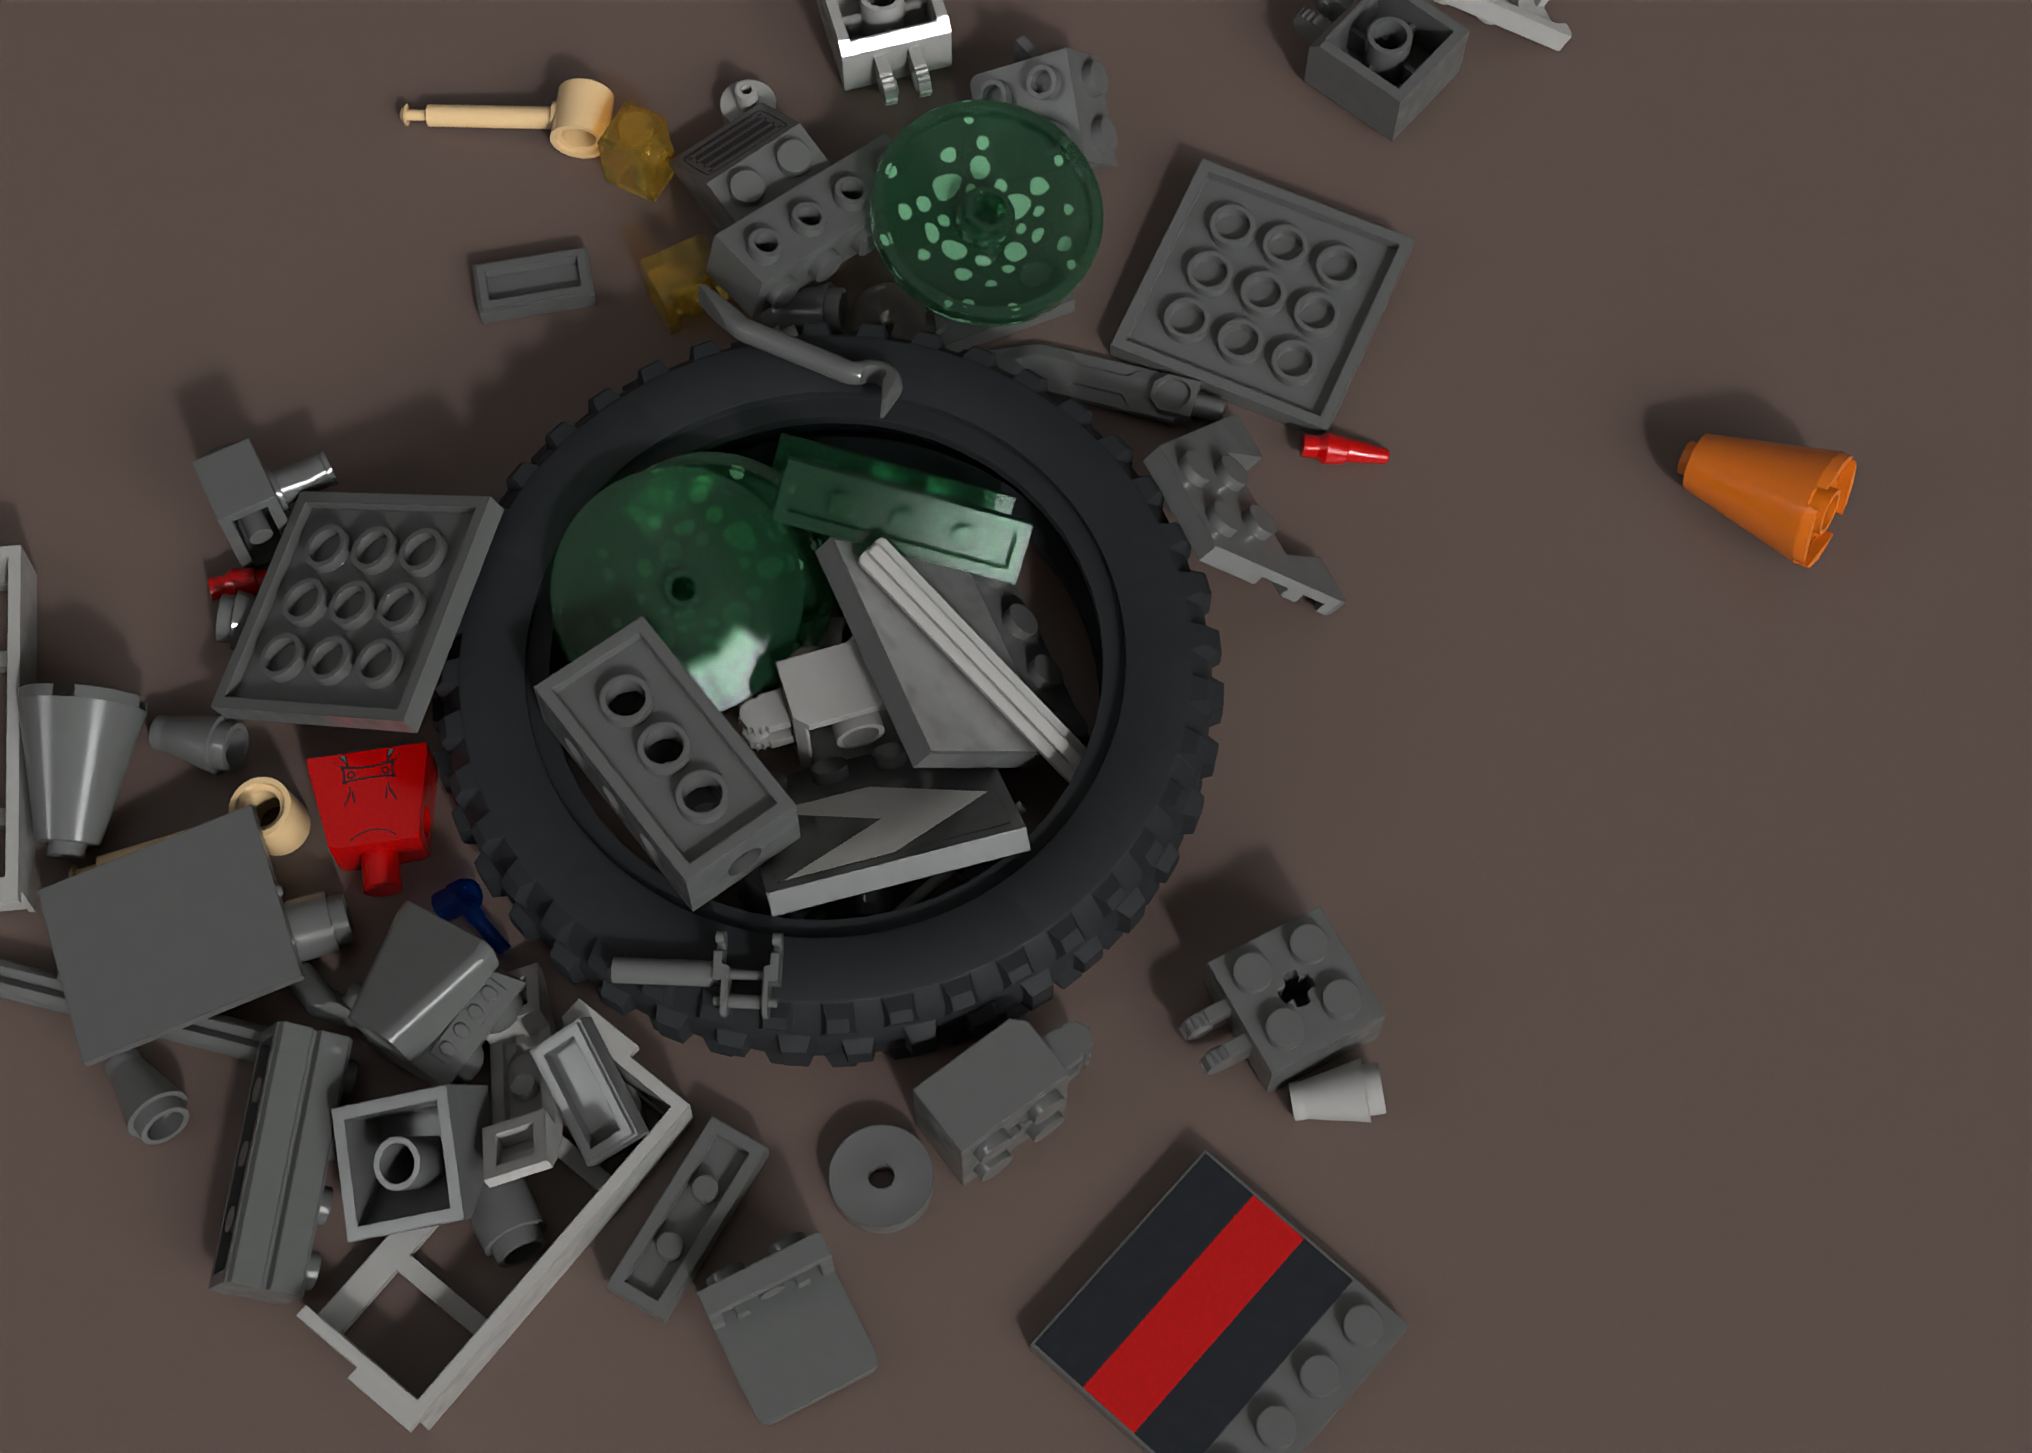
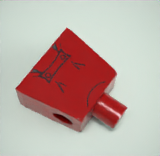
(377, 810)

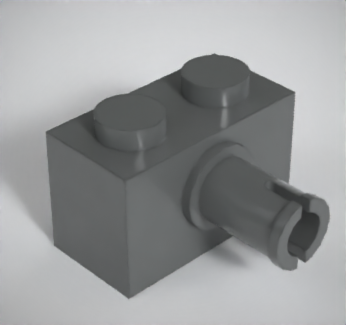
(253, 499)

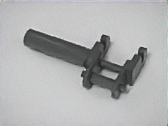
(707, 973)

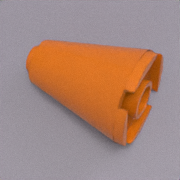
(1771, 489)

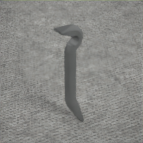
(802, 352)

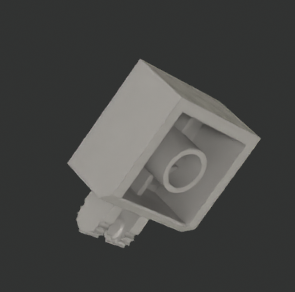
(887, 42)
(822, 707)

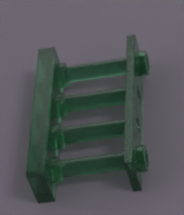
(911, 508)

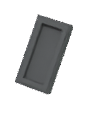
(534, 285)
(589, 1091)

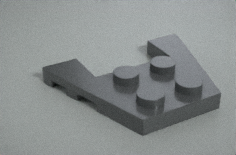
(1208, 494)

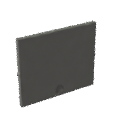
(170, 935)

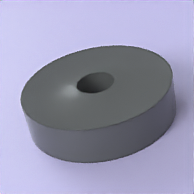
(874, 1150)

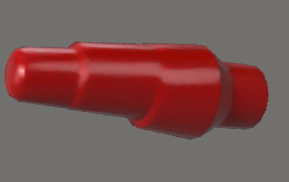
(1338, 449)
(236, 579)

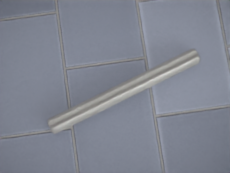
(973, 657)

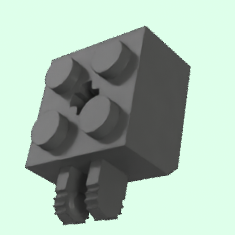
(1381, 57)
(1278, 1037)
(1000, 1095)

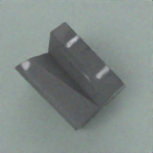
(434, 998)

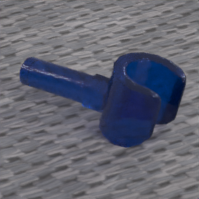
(464, 899)

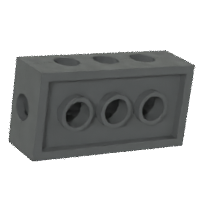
(637, 707)

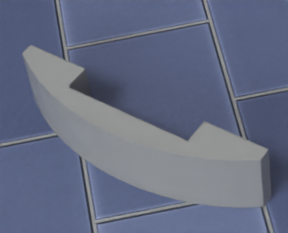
(524, 1113)

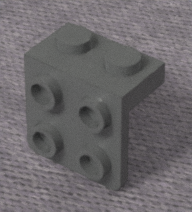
(1064, 89)
(788, 1327)

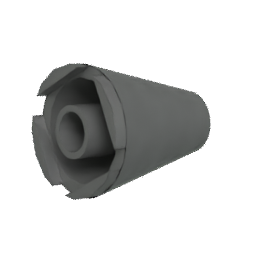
(76, 760)

